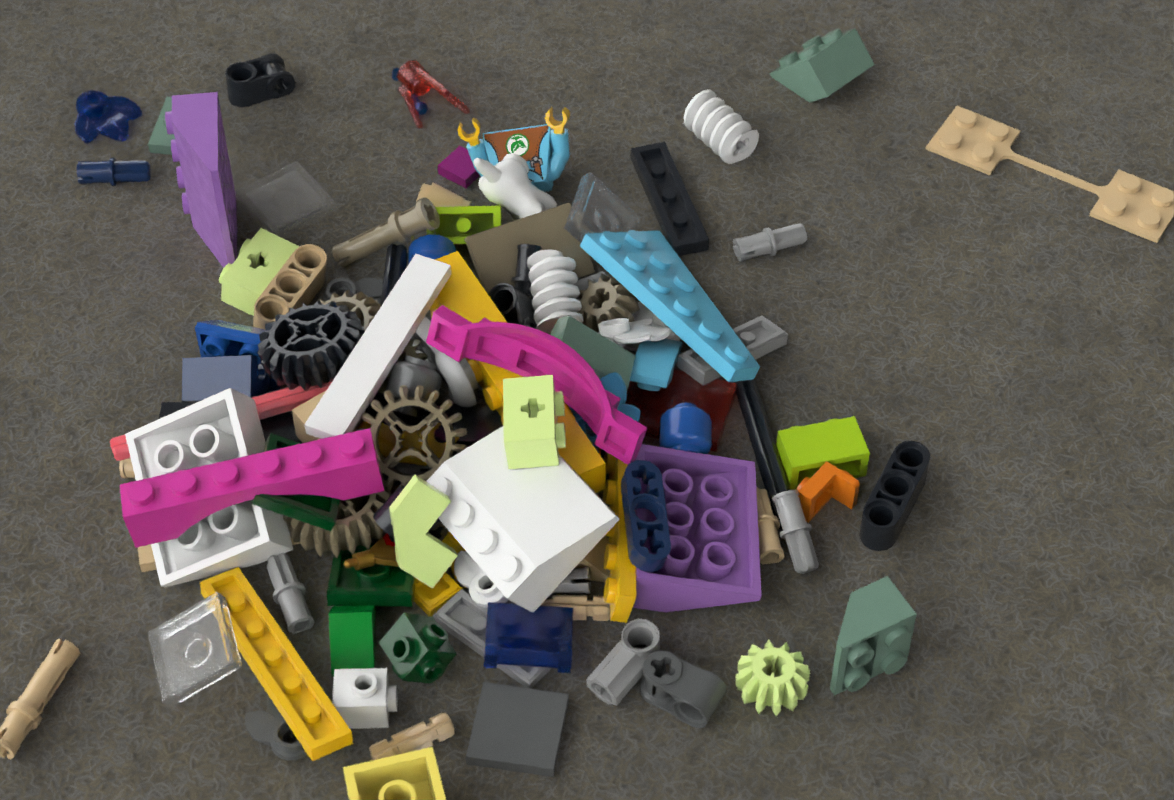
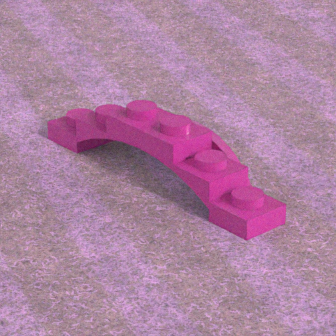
(539, 354)

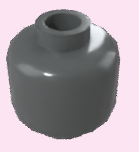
(413, 373)

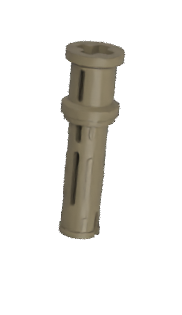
(399, 227)

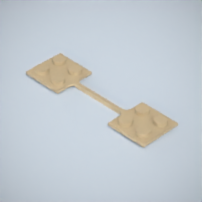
(1124, 202)

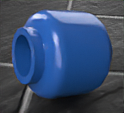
(686, 429)

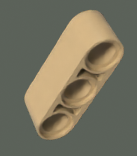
(293, 284)

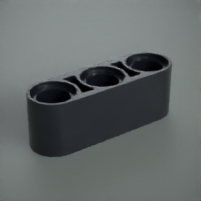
(894, 495)

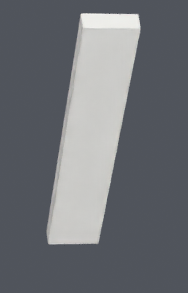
(378, 348)

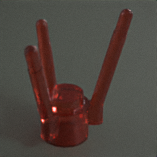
(418, 81)

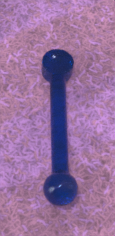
(421, 107)

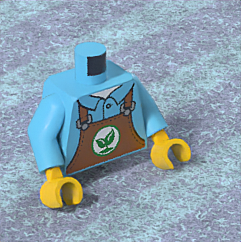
(541, 146)

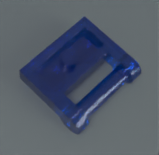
(528, 638)

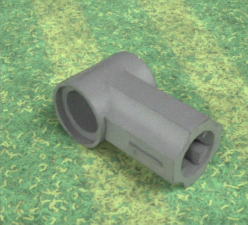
(624, 663)

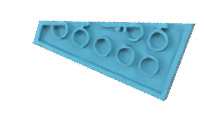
(664, 284)

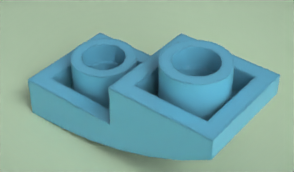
(655, 364)

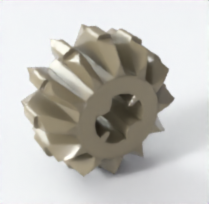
(606, 301)

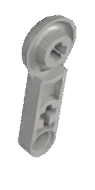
(458, 375)

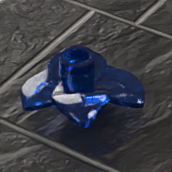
(107, 118)

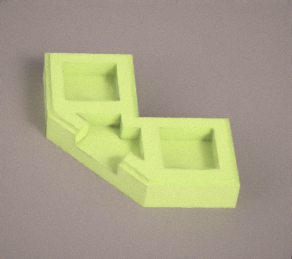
(411, 519)

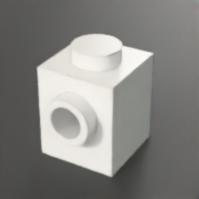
(364, 697)

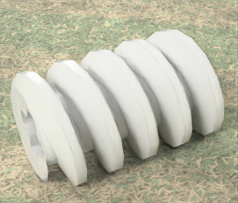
(720, 127)
(553, 288)

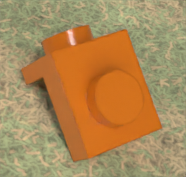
(827, 484)

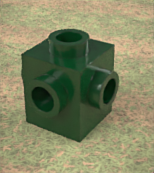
(418, 648)

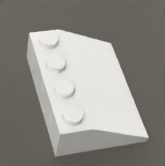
(201, 435)
(520, 523)

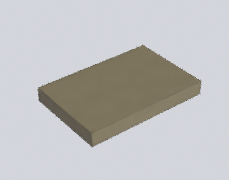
(496, 250)

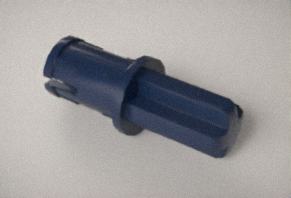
(113, 171)

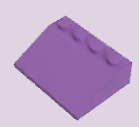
(205, 171)
(710, 531)

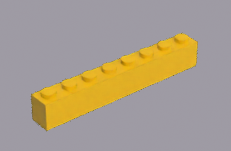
(470, 300)

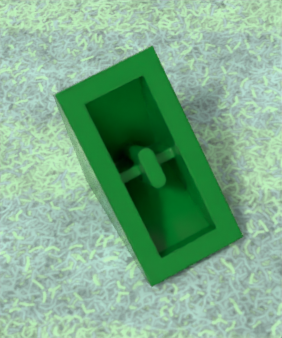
(352, 637)

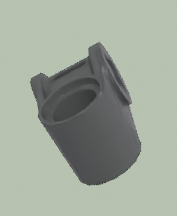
(684, 691)

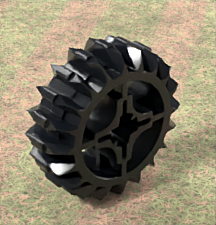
(309, 344)

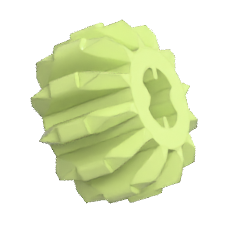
(772, 677)

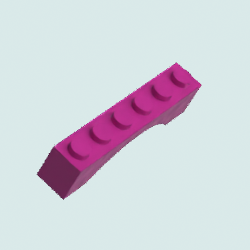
(173, 502)

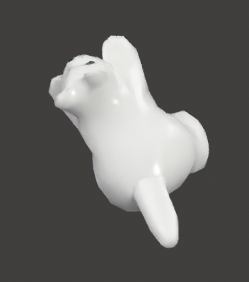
(510, 187)

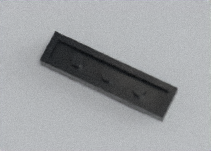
(669, 199)

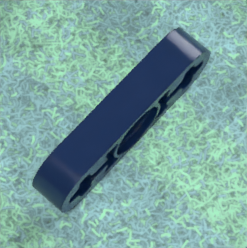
(637, 529)

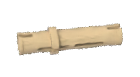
(26, 711)

